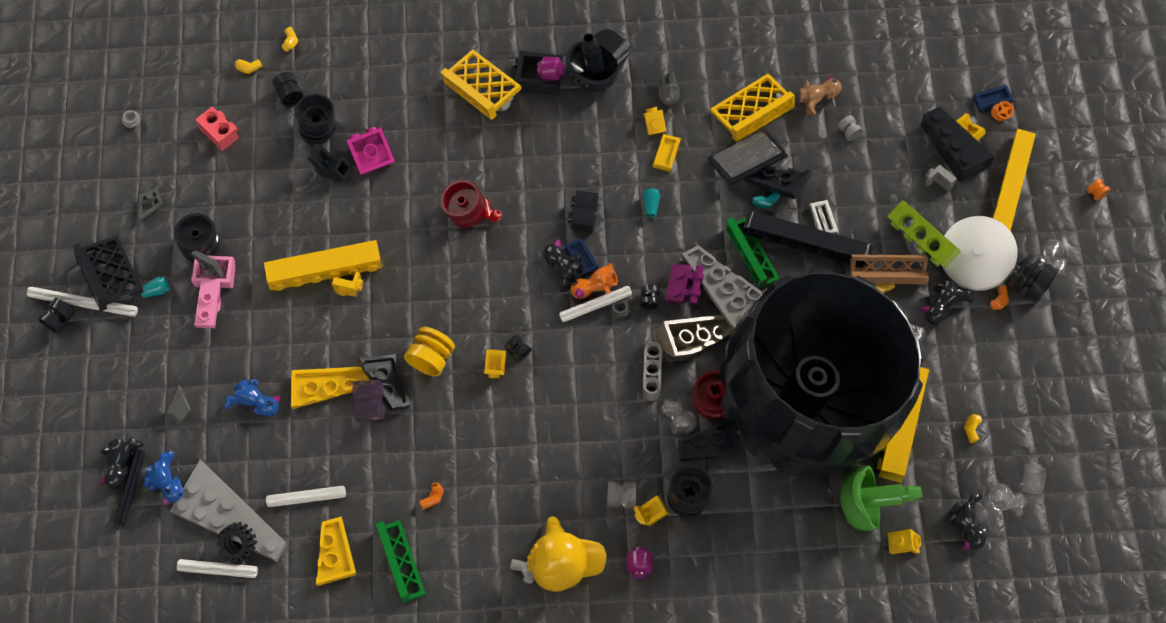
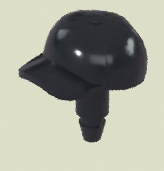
(597, 60)

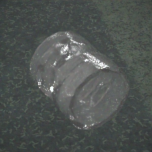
(621, 494)

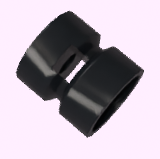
(287, 88)
(56, 315)

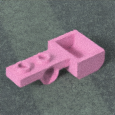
(209, 294)

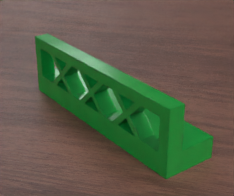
(748, 255)
(395, 568)

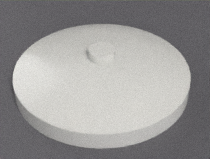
(985, 255)

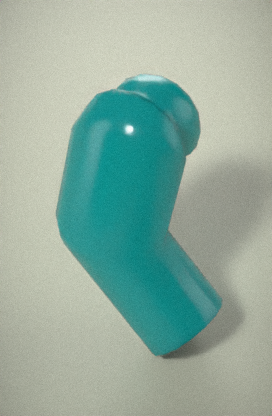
(765, 202)

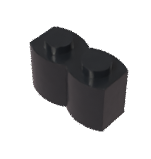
(584, 211)

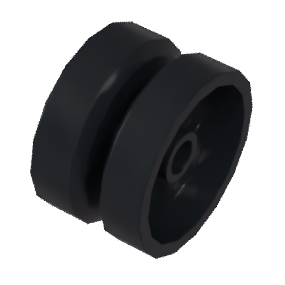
(198, 234)

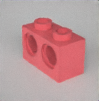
(215, 130)

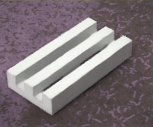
(829, 214)

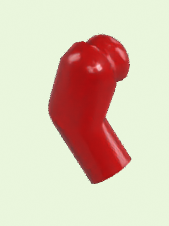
(492, 215)

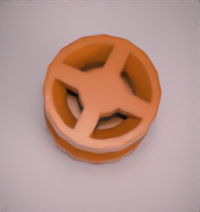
(1005, 108)
(1098, 189)

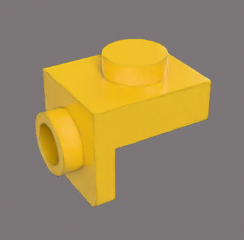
(654, 121)
(975, 130)
(346, 287)
(495, 363)
(651, 511)
(904, 541)

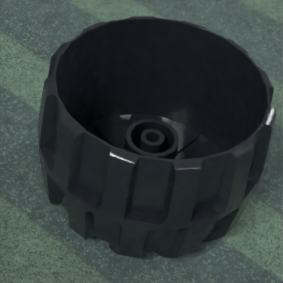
(820, 373)

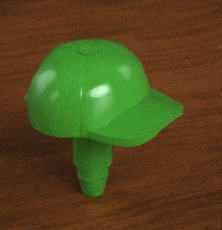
(862, 498)

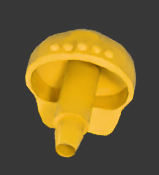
(562, 559)

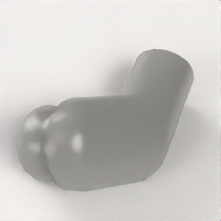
(523, 567)

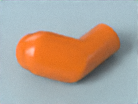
(1002, 299)
(434, 497)

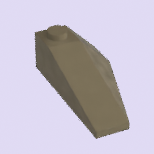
(691, 335)

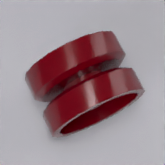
(463, 203)
(708, 395)

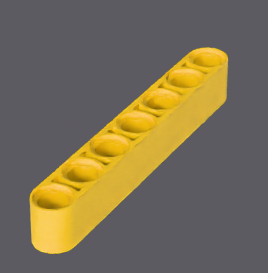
(1014, 177)

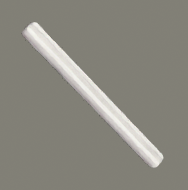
(80, 301)

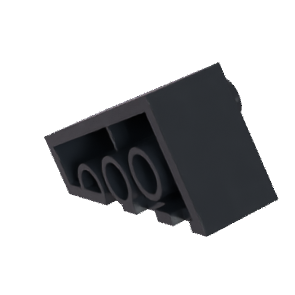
(955, 144)

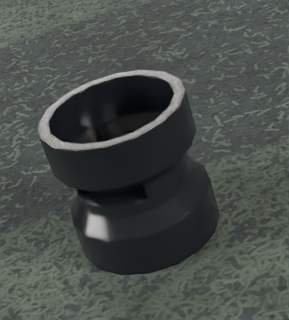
(650, 296)
(518, 348)

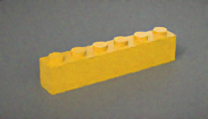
(322, 265)
(898, 449)

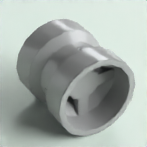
(850, 128)

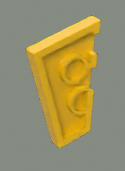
(335, 555)

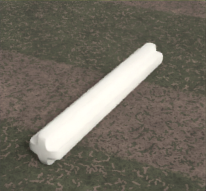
(595, 303)
(305, 496)
(217, 568)

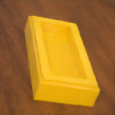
(666, 152)

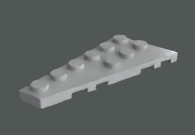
(728, 291)
(215, 506)

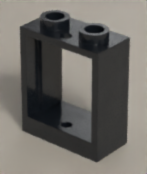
(531, 85)

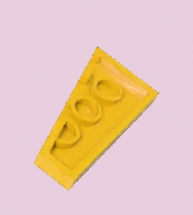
(322, 384)

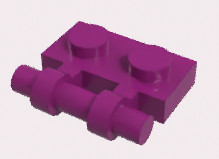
(679, 282)

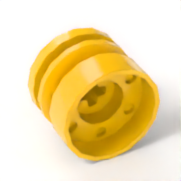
(429, 351)

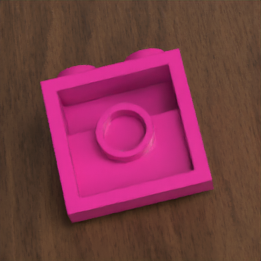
(370, 150)

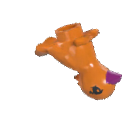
(600, 280)

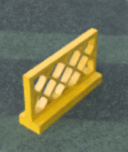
(468, 91)
(762, 115)

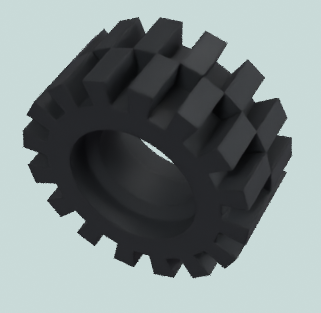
(227, 546)

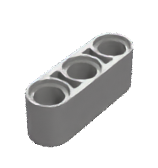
(655, 363)

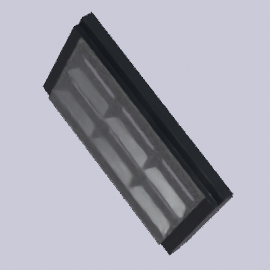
(747, 157)

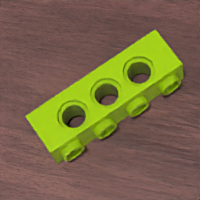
(902, 214)

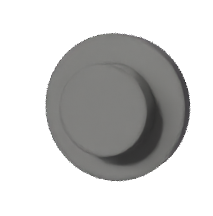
(131, 119)

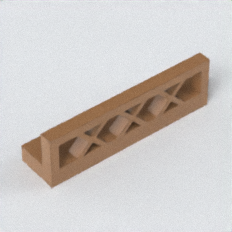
(889, 274)

